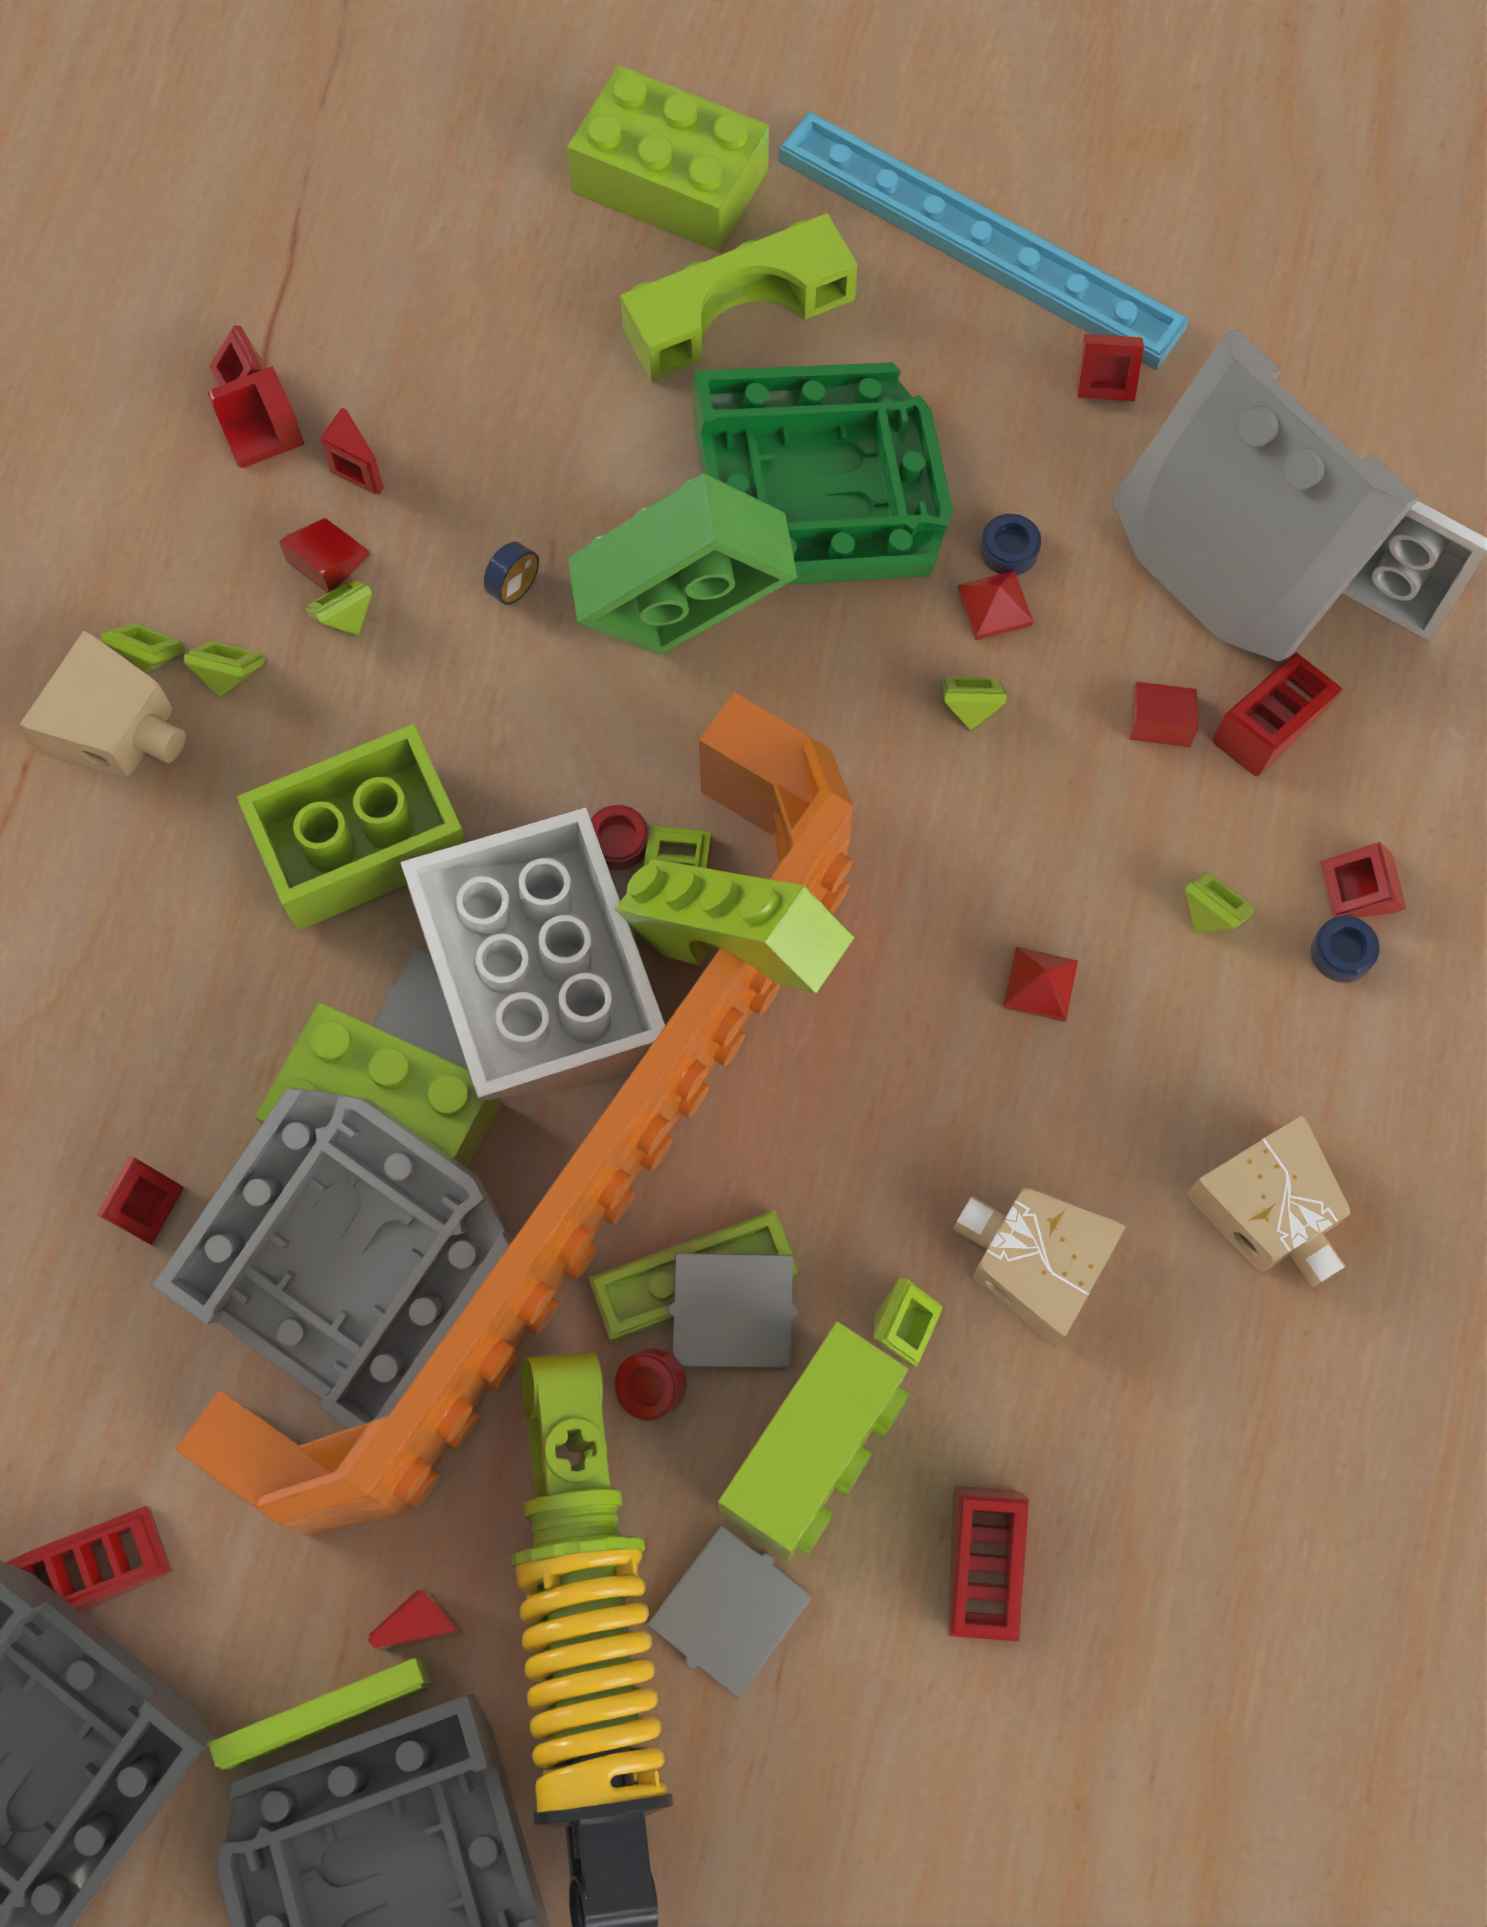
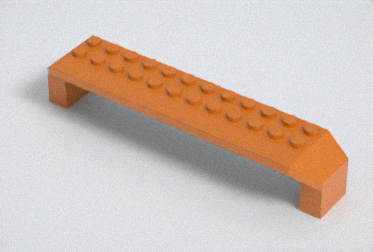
(383, 1466)

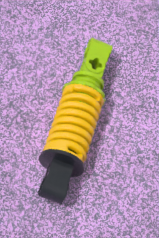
(583, 1652)

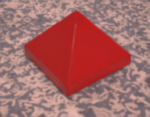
(236, 358)
(995, 605)
(1040, 984)
(140, 1200)

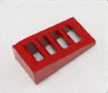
(1254, 741)
(987, 1500)
(81, 1545)

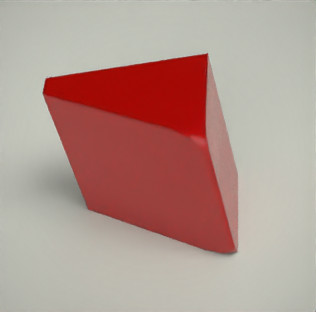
(350, 454)
(323, 553)
(1164, 714)
(1363, 882)
(414, 1622)

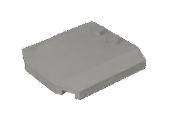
(1255, 505)
(339, 1250)

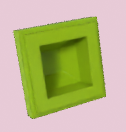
(342, 607)
(142, 646)
(222, 665)
(973, 697)
(1215, 905)
(906, 1321)

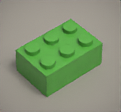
(681, 565)

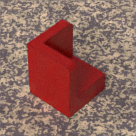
(256, 417)

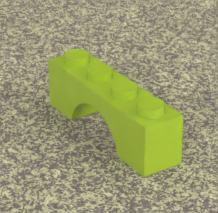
(796, 268)
(757, 919)

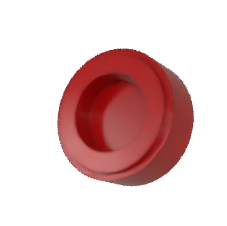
(621, 836)
(650, 1384)

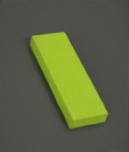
(637, 1293)
(320, 1714)

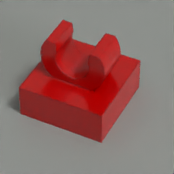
(1109, 367)

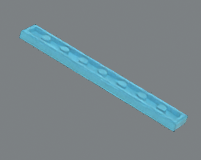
(980, 237)

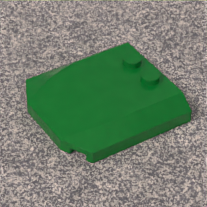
(836, 454)

